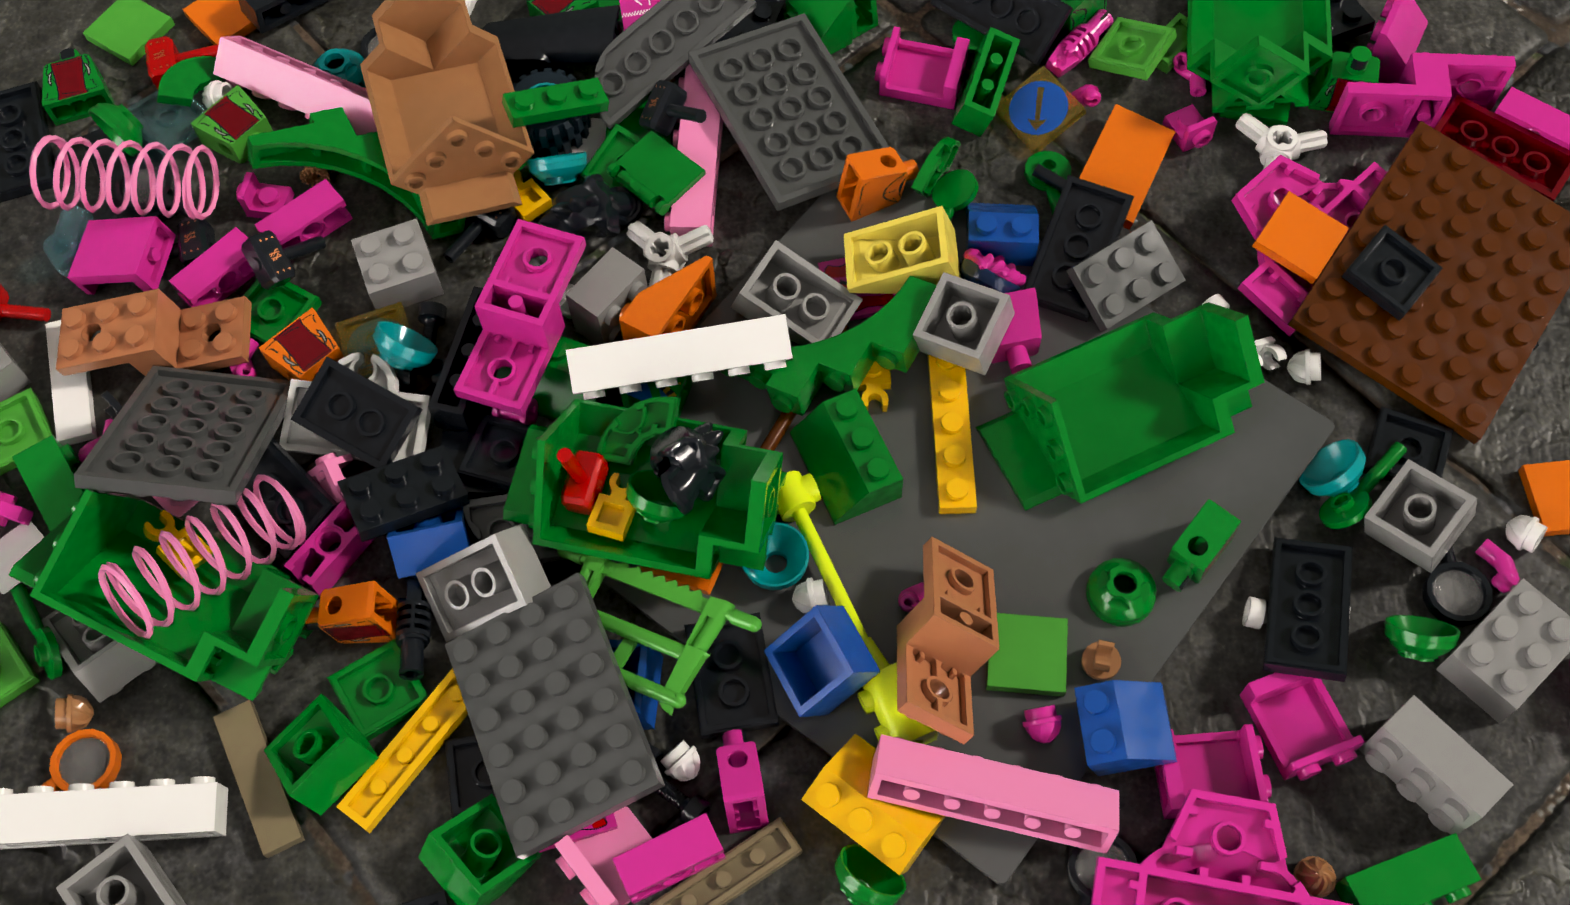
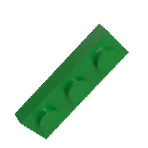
(555, 102)

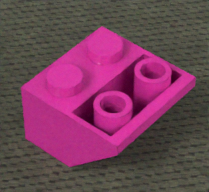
(1397, 37)

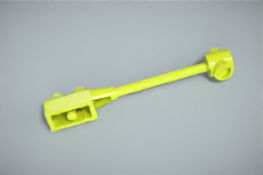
(879, 695)

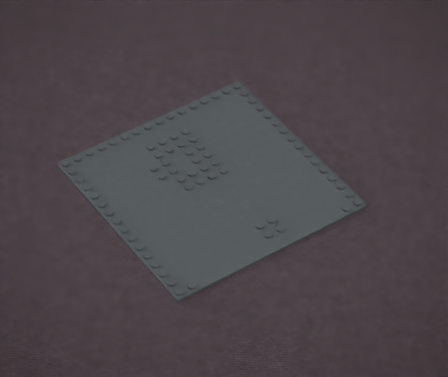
(1036, 554)

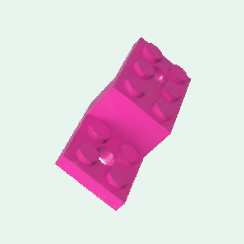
(1421, 93)
(520, 317)

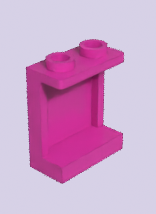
(921, 70)
(122, 252)
(1299, 724)
(1214, 763)

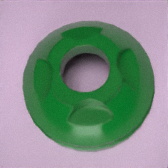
(118, 124)
(650, 499)
(1118, 607)
(1420, 636)
(866, 878)

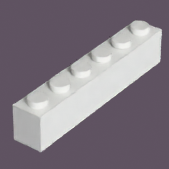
(678, 355)
(108, 814)

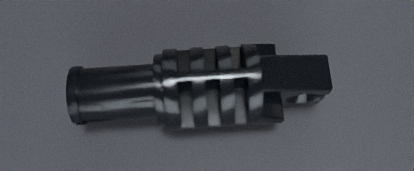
(412, 630)

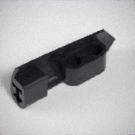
(556, 38)

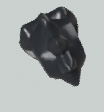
(593, 209)
(688, 464)

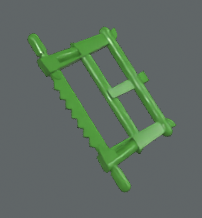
(691, 655)

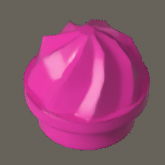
(1042, 723)

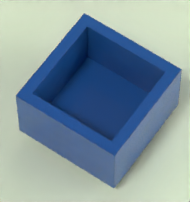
(821, 660)

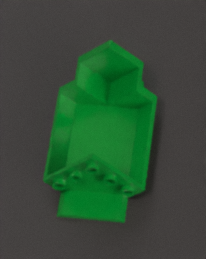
(1258, 49)
(1124, 404)
(723, 530)
(225, 640)

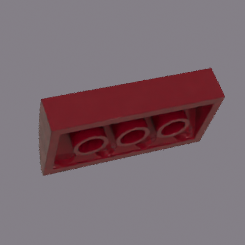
(1507, 146)

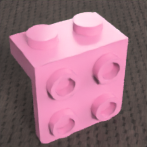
(593, 863)

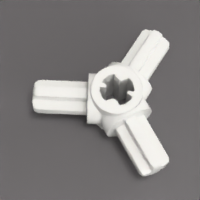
(1279, 139)
(667, 252)

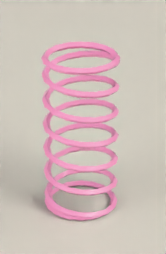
(156, 185)
(138, 606)

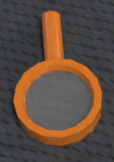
(84, 758)

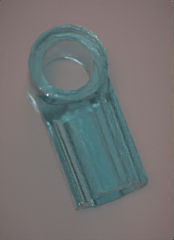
(64, 243)

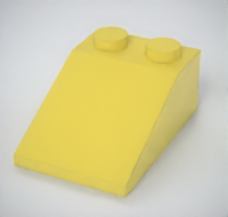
(890, 252)

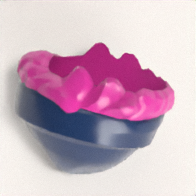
(990, 271)

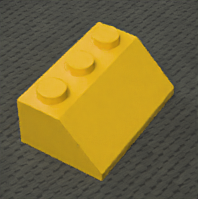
(882, 828)

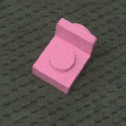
(329, 471)

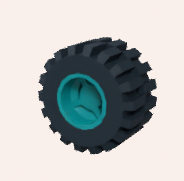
(558, 134)

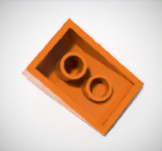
(671, 303)

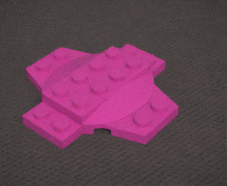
(1271, 285)
(1214, 855)

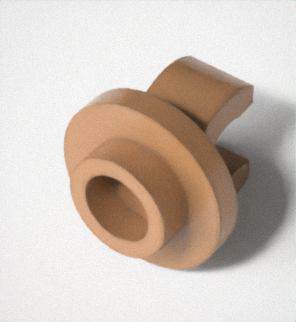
(1101, 660)

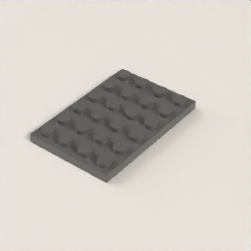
(786, 108)
(187, 436)
(553, 717)

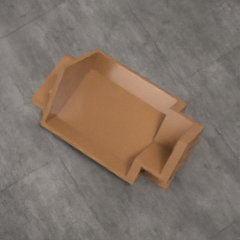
(441, 109)

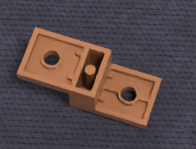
(153, 331)
(946, 641)

